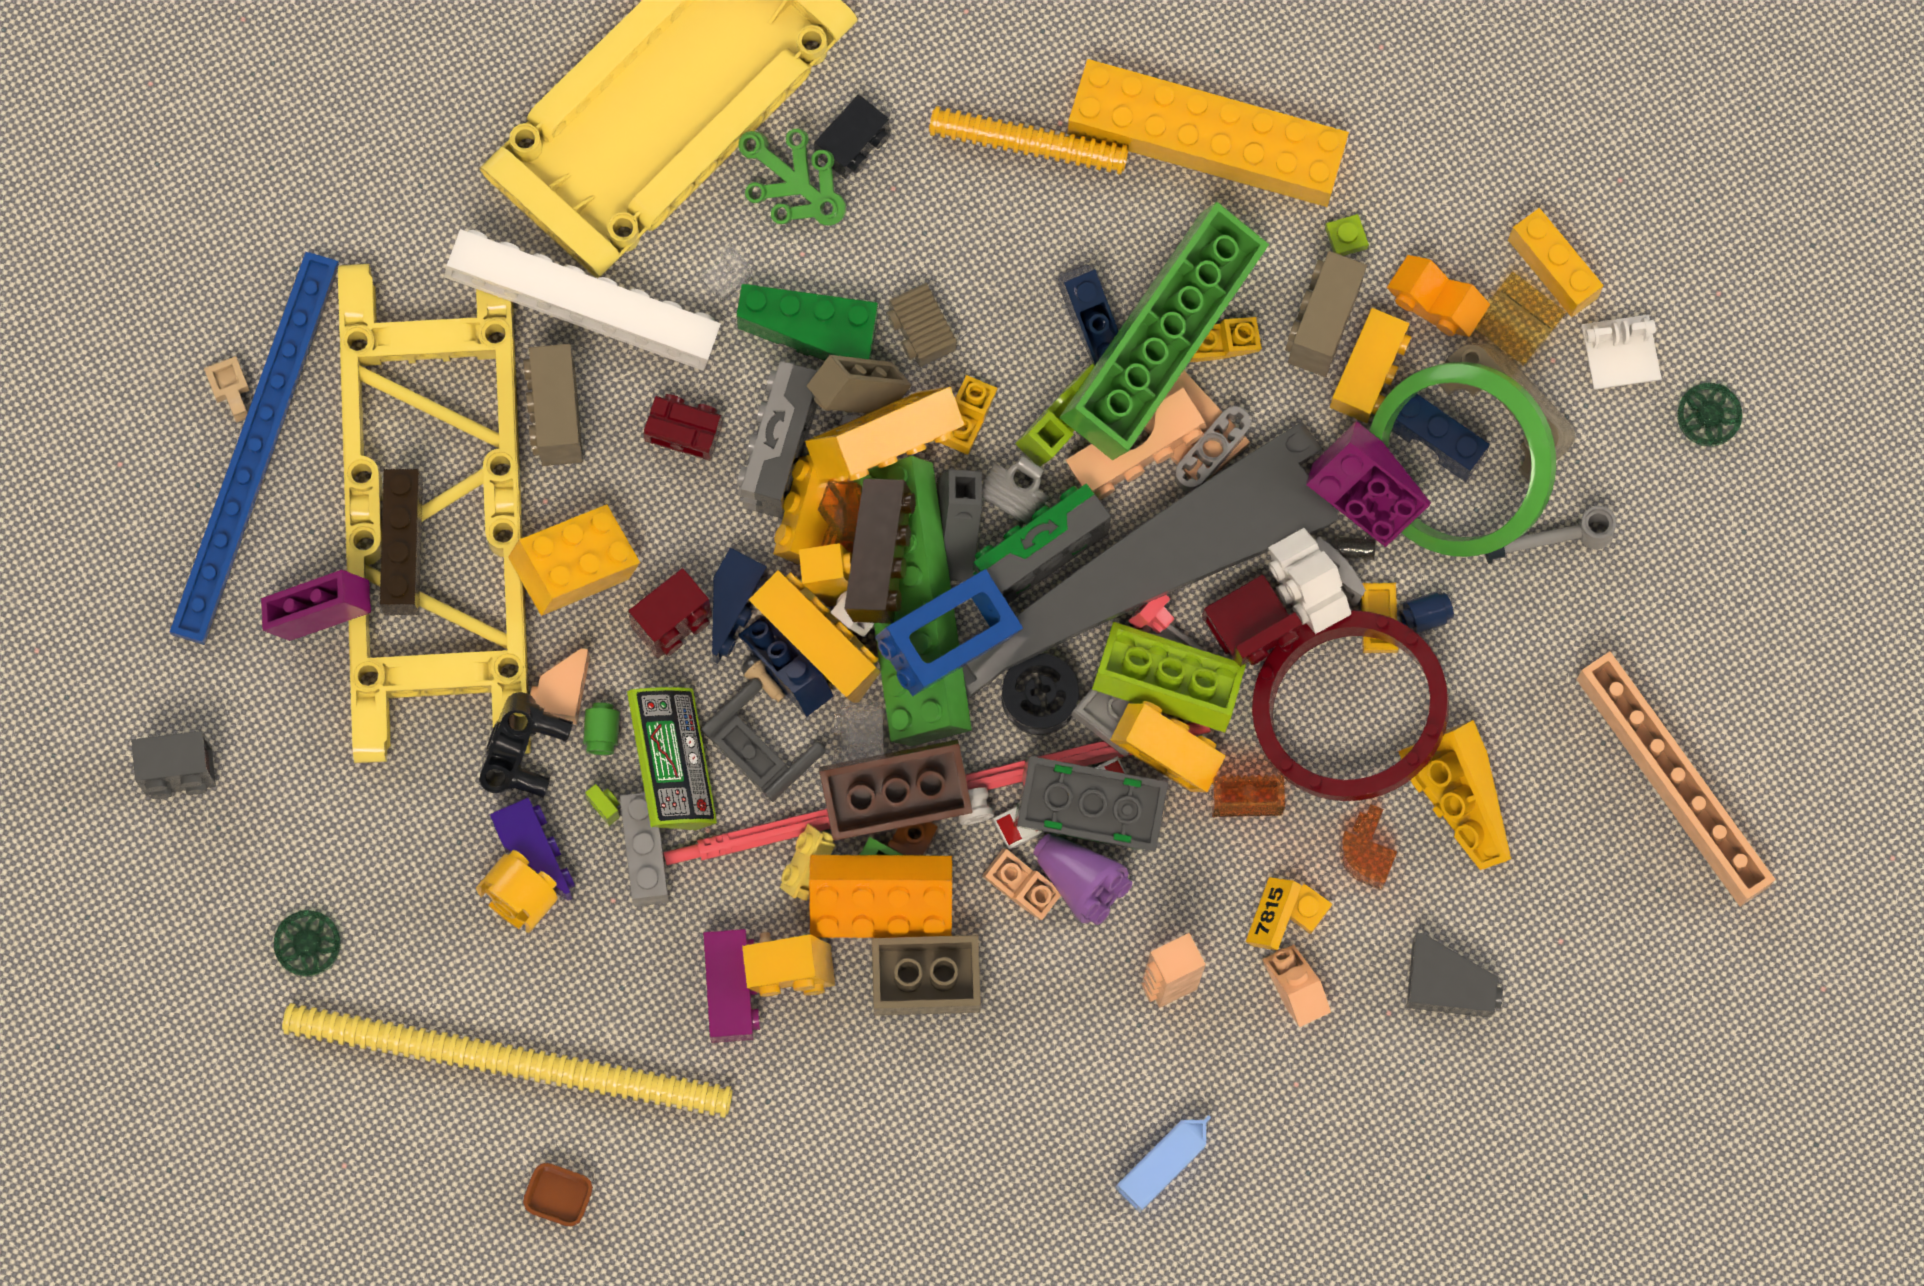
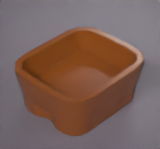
(557, 1194)

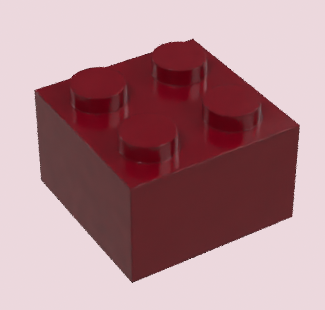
(670, 614)

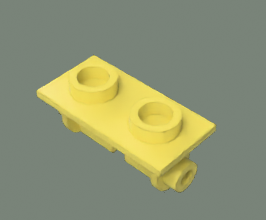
(796, 874)

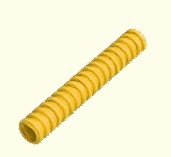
(1028, 140)

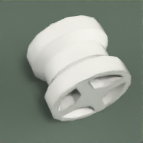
(980, 808)

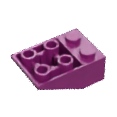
(1367, 484)

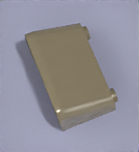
(1495, 357)

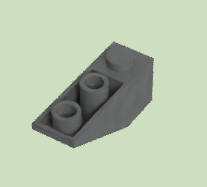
(960, 513)

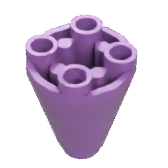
(1082, 877)

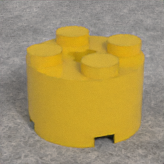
(518, 891)

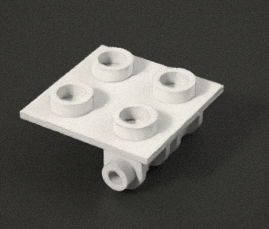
(1621, 351)

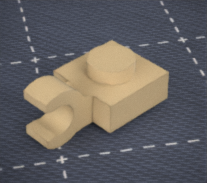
(228, 383)

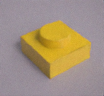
(1309, 909)

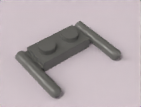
(750, 752)

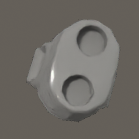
(1005, 494)

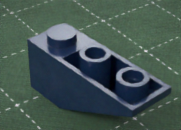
(1088, 309)
(733, 586)
(787, 666)

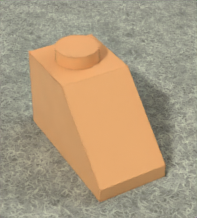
(563, 686)

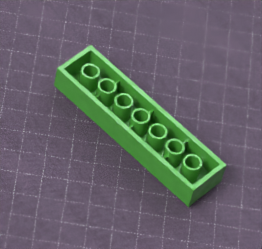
(1164, 331)
(942, 707)

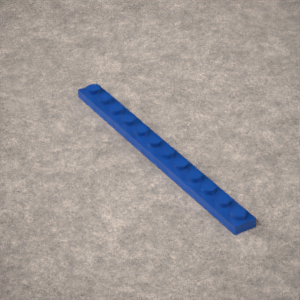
(254, 448)

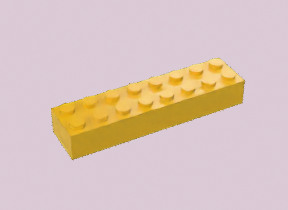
(1208, 132)

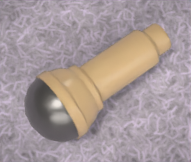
(754, 668)

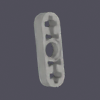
(1221, 424)

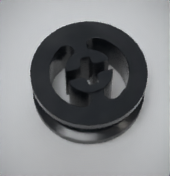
(1066, 687)

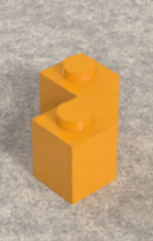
(1443, 302)

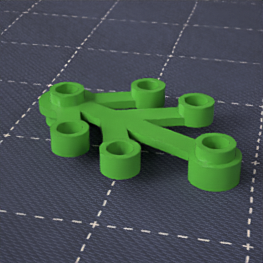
(796, 181)

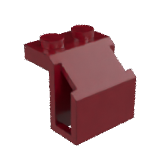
(1251, 622)

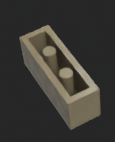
(857, 384)

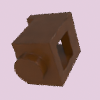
(906, 846)

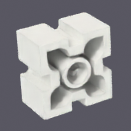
(1308, 581)

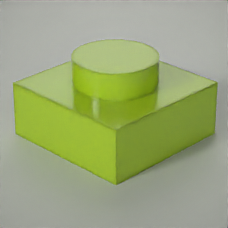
(1347, 235)
(604, 803)

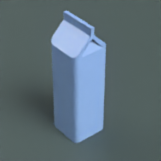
(1163, 1163)

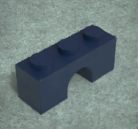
(1454, 444)

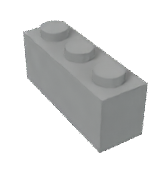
(643, 852)

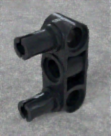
(509, 743)

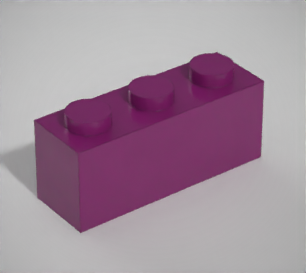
(316, 605)
(727, 991)

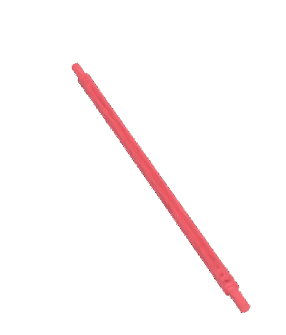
(794, 826)

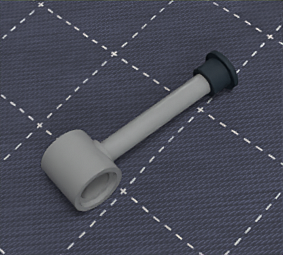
(1587, 536)

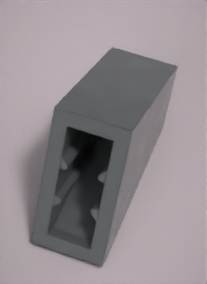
(1449, 982)

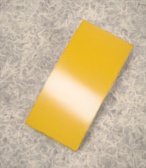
(1230, 339)
(974, 404)

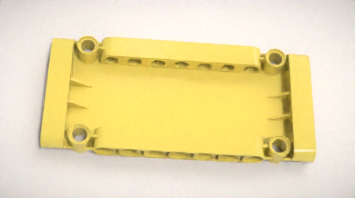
(656, 115)

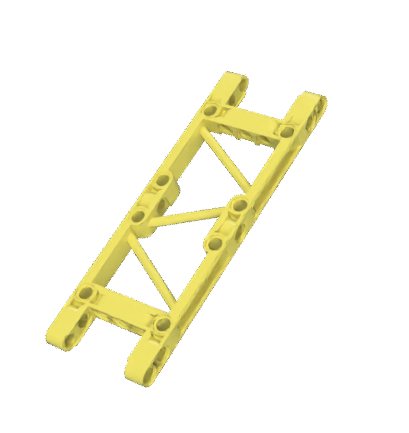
(502, 504)

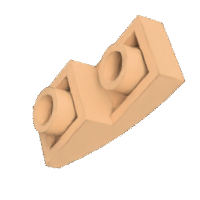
(1022, 884)

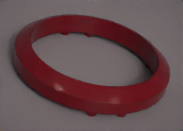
(1357, 624)

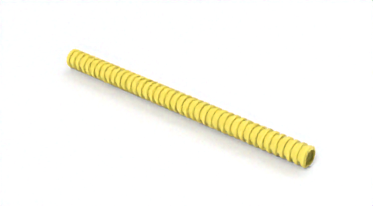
(506, 1060)

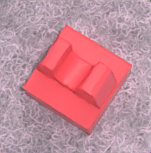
(1153, 615)

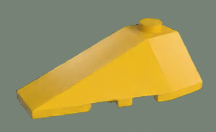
(1465, 794)

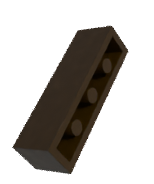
(401, 542)
(879, 551)

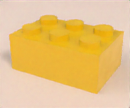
(573, 559)

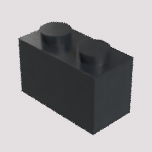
(853, 136)

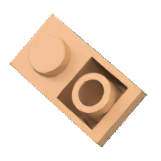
(1297, 985)

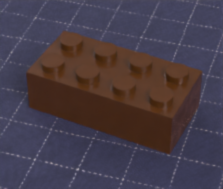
(895, 790)

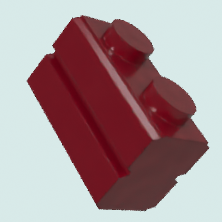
(683, 426)

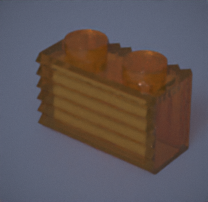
(1247, 796)

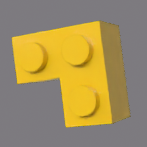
(789, 962)

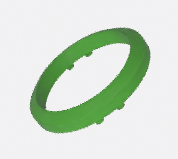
(1535, 429)

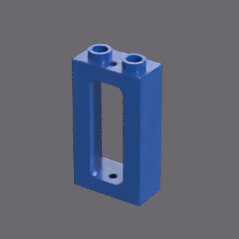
(911, 669)

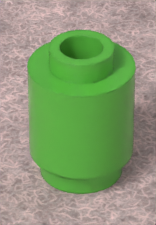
(601, 729)

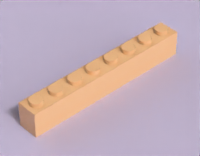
(1675, 779)

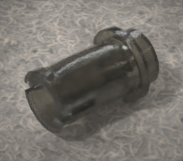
(1355, 547)

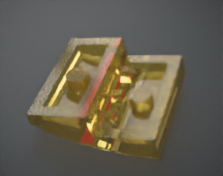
(1519, 318)

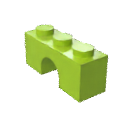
(1049, 432)

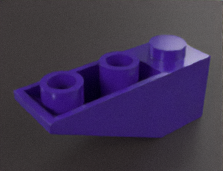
(522, 831)

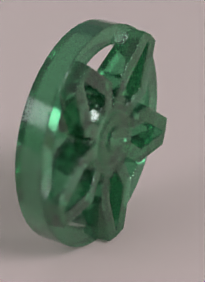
(1709, 414)
(307, 943)

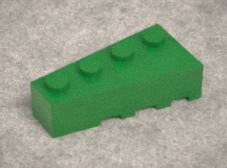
(809, 321)

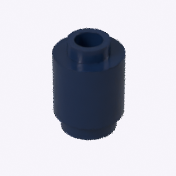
(1427, 612)

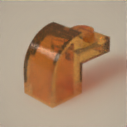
(840, 511)
(1362, 857)

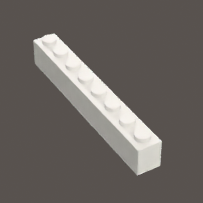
(582, 299)

